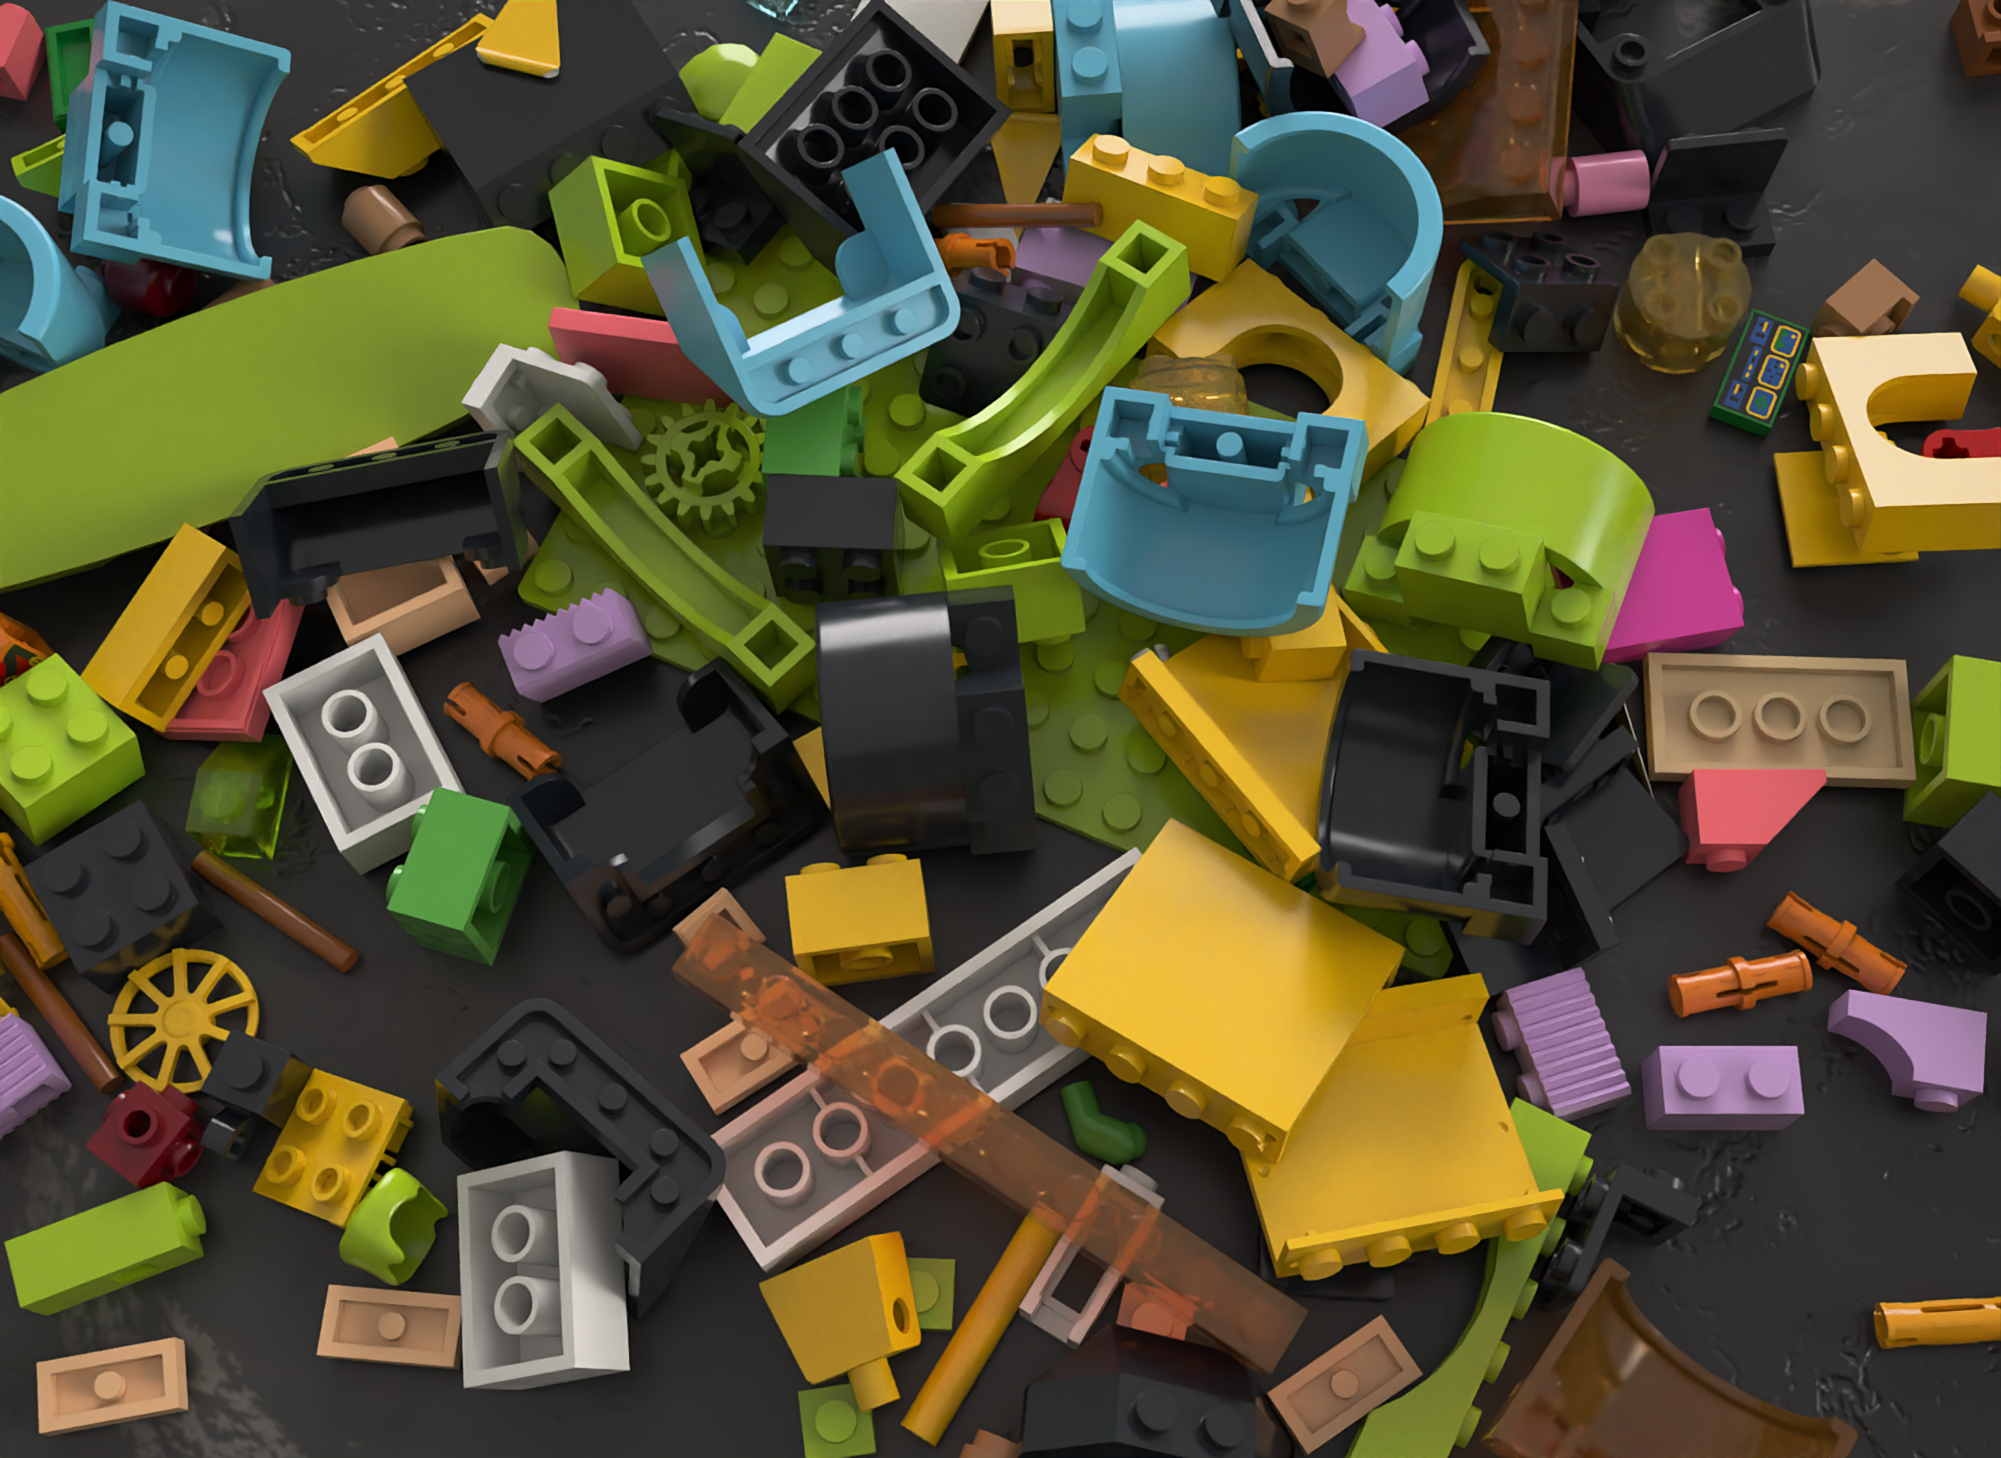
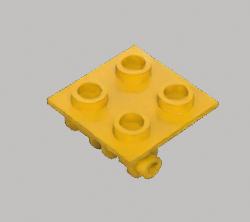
(1814, 517)
(334, 1147)

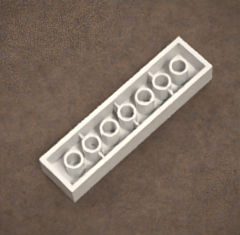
(820, 1160)

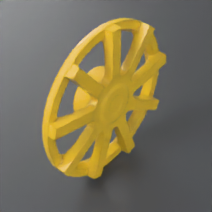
(182, 1020)

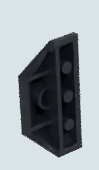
(1149, 1399)

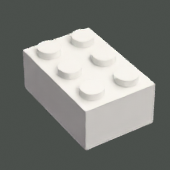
(362, 748)
(541, 1272)

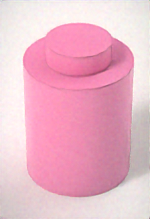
(1606, 183)

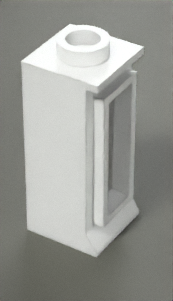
(1055, 1317)

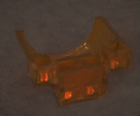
(1627, 1392)

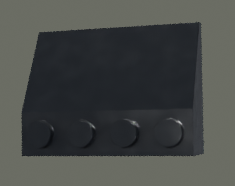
(864, 95)
(524, 133)

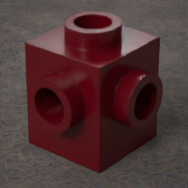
(149, 1135)

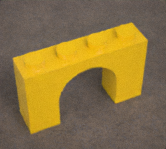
(1269, 324)
(1886, 493)

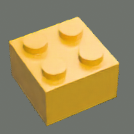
(860, 920)

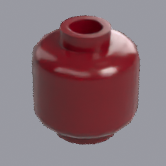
(149, 286)

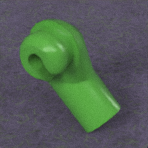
(1099, 1133)

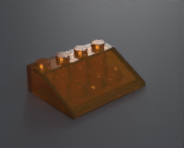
(1505, 136)

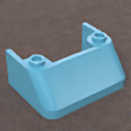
(891, 308)

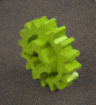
(707, 460)

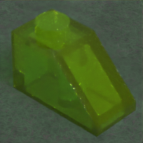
(241, 797)

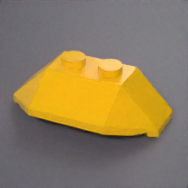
(382, 127)

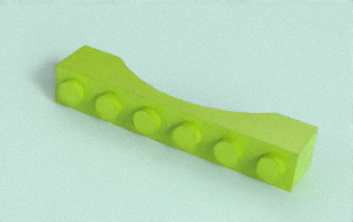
(975, 463)
(722, 613)
(1441, 1407)

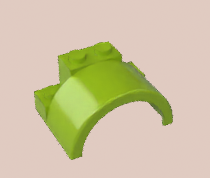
(1483, 516)

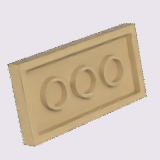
(1779, 715)

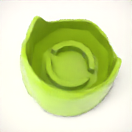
(717, 77)
(392, 1228)

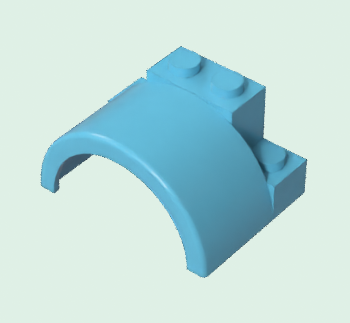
(1155, 67)
(168, 143)
(1368, 240)
(46, 305)
(1230, 532)

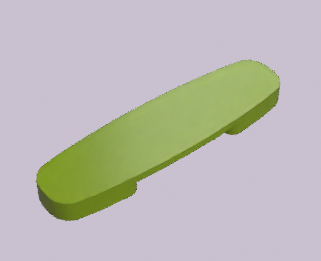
(272, 381)

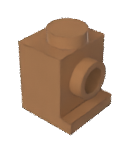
(1314, 33)
(1866, 305)

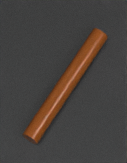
(1018, 215)
(275, 911)
(59, 1014)

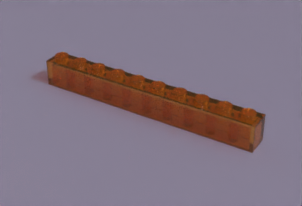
(990, 1144)

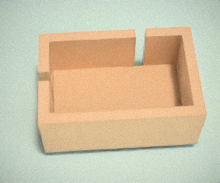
(401, 601)

